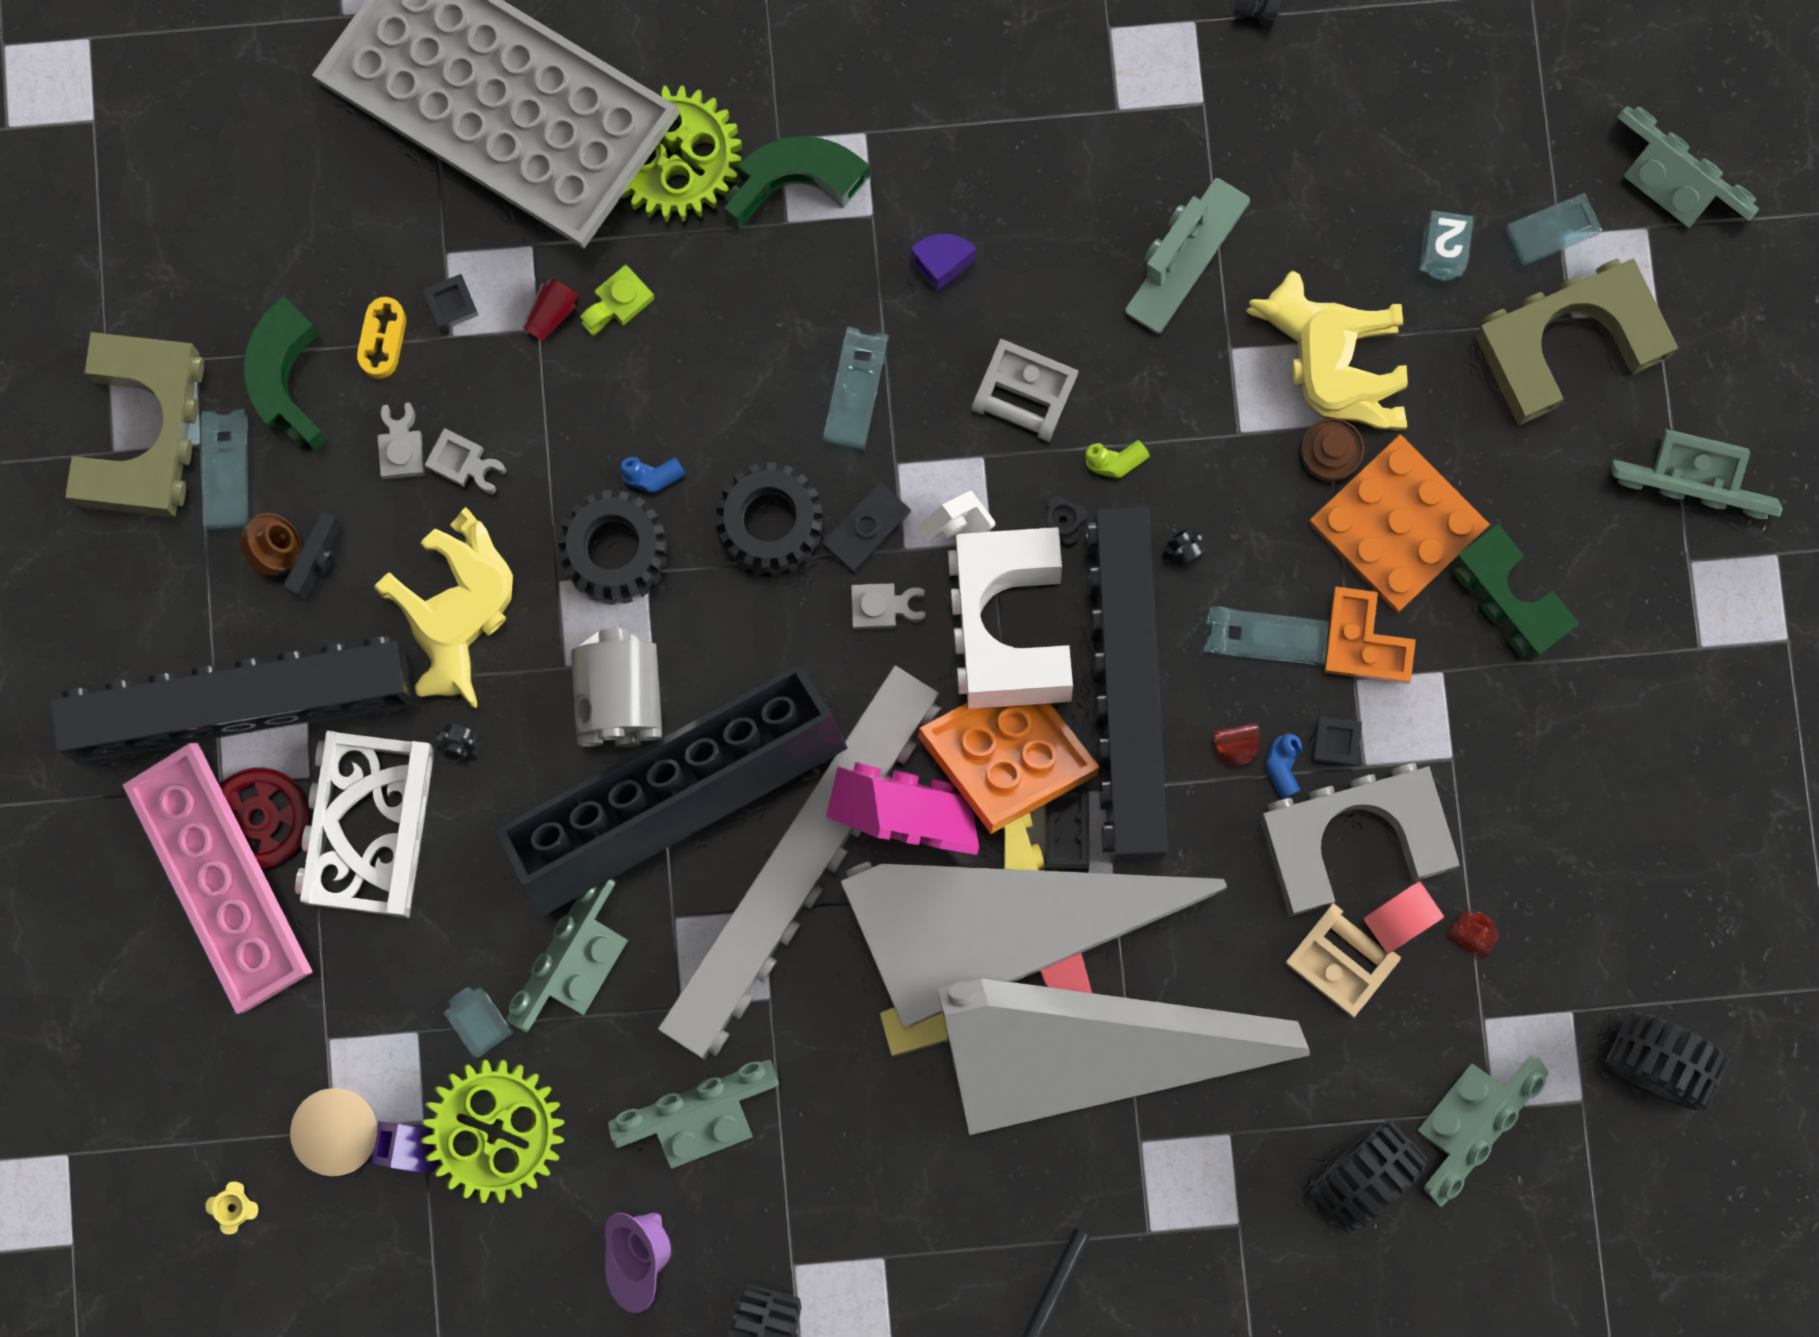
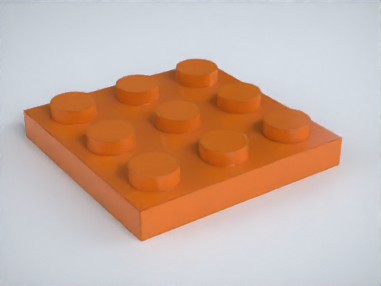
(1398, 523)
(1008, 758)

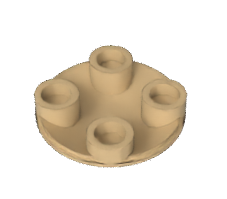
(333, 1132)

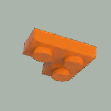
(1355, 649)

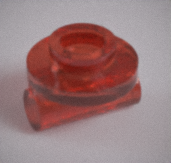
(1238, 743)
(1475, 932)

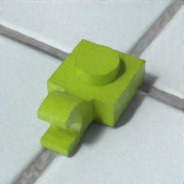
(620, 298)

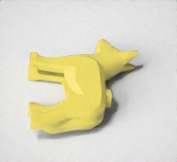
(1326, 346)
(460, 614)

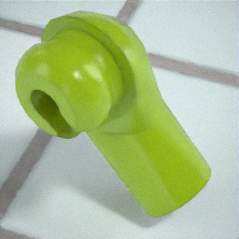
(1113, 463)

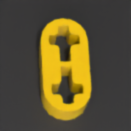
(372, 335)

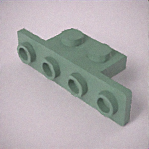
(1677, 178)
(1185, 253)
(1701, 470)
(573, 962)
(699, 1118)
(1473, 1119)

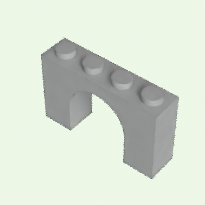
(1404, 800)

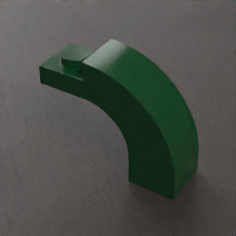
(795, 161)
(268, 358)

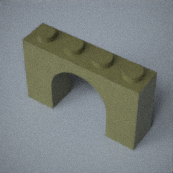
(1612, 296)
(152, 480)

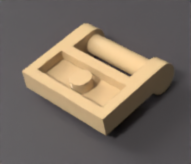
(1333, 971)

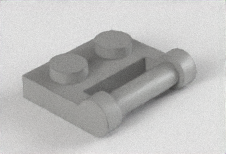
(1029, 377)

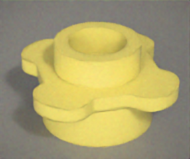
(219, 1205)

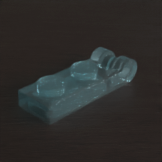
(855, 389)
(224, 470)
(1268, 636)

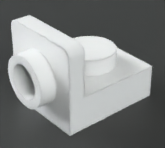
(958, 516)

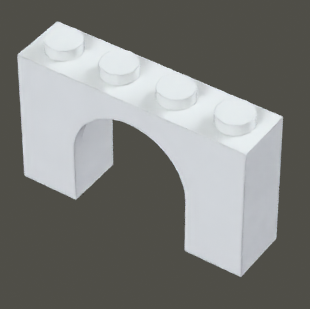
(993, 671)

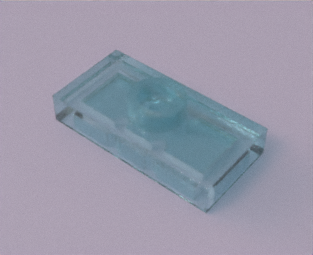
(1554, 229)

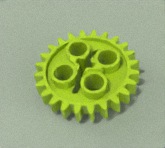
(698, 126)
(477, 1168)

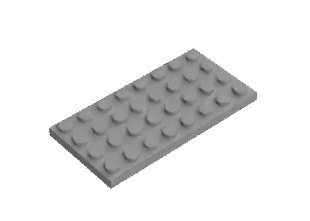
(502, 103)

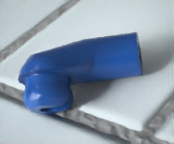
(649, 478)
(1279, 764)

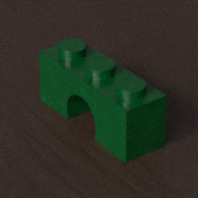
(1531, 625)

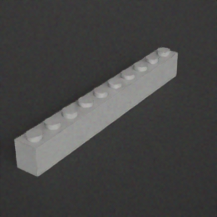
(794, 873)

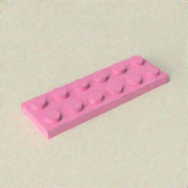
(217, 878)

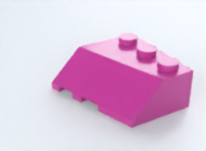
(903, 808)

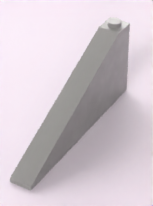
(996, 924)
(1056, 1051)

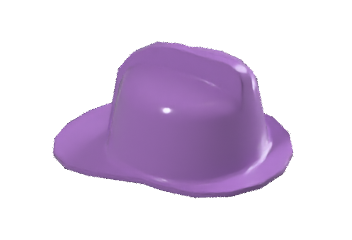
(633, 1257)

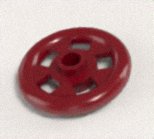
(295, 814)

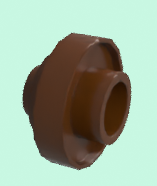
(1332, 449)
(270, 544)

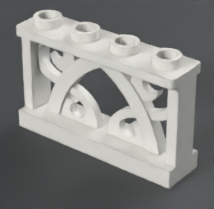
(400, 873)

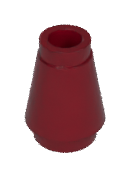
(550, 308)

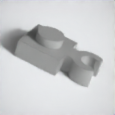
(401, 450)
(460, 459)
(876, 606)

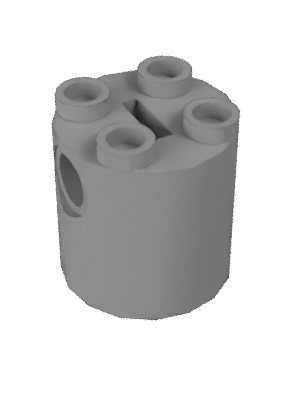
(616, 689)

